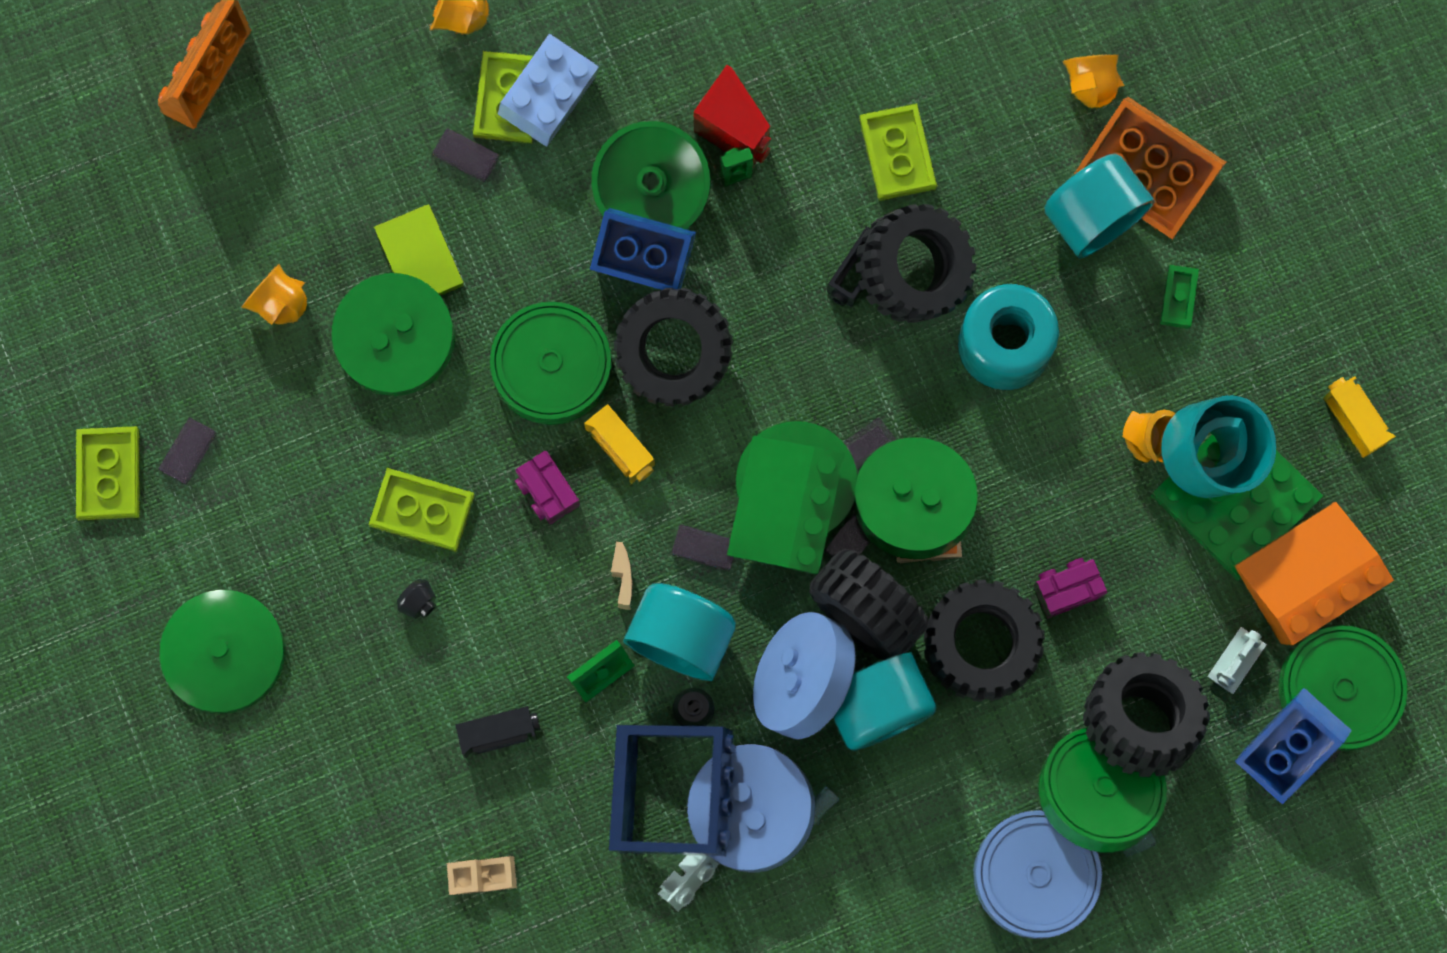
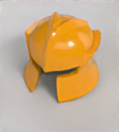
(460, 15)
(1094, 79)
(278, 298)
(1144, 434)

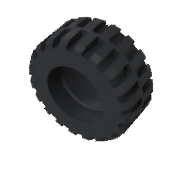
(950, 255)
(637, 366)
(868, 604)
(1007, 607)
(1162, 684)

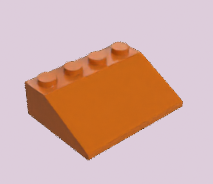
(205, 63)
(1163, 159)
(1313, 574)

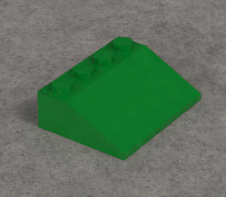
(785, 504)

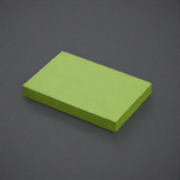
(496, 78)
(897, 152)
(419, 249)
(107, 473)
(421, 509)

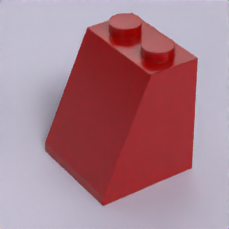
(732, 118)

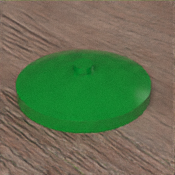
(653, 174)
(222, 651)

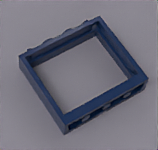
(625, 785)

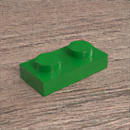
(736, 166)
(1179, 296)
(600, 671)

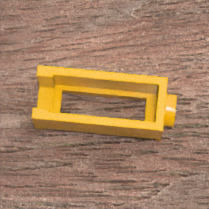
(1357, 416)
(620, 444)

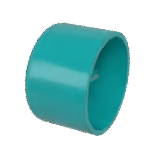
(1098, 205)
(1008, 306)
(1244, 442)
(680, 631)
(884, 702)

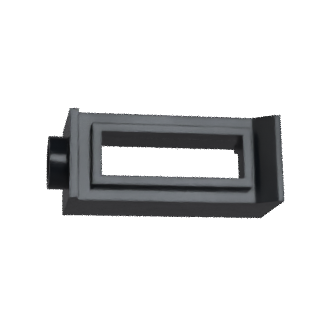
(837, 293)
(497, 731)

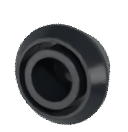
(417, 599)
(685, 714)

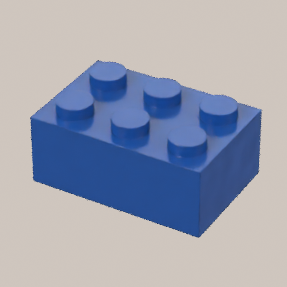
(642, 250)
(1293, 746)

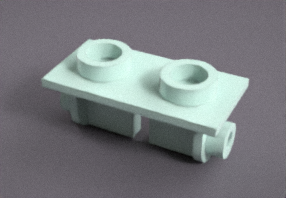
(1237, 659)
(681, 890)

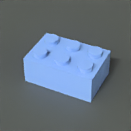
(547, 90)

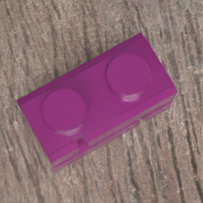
(547, 488)
(1070, 587)

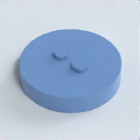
(803, 675)
(769, 812)
(1035, 877)

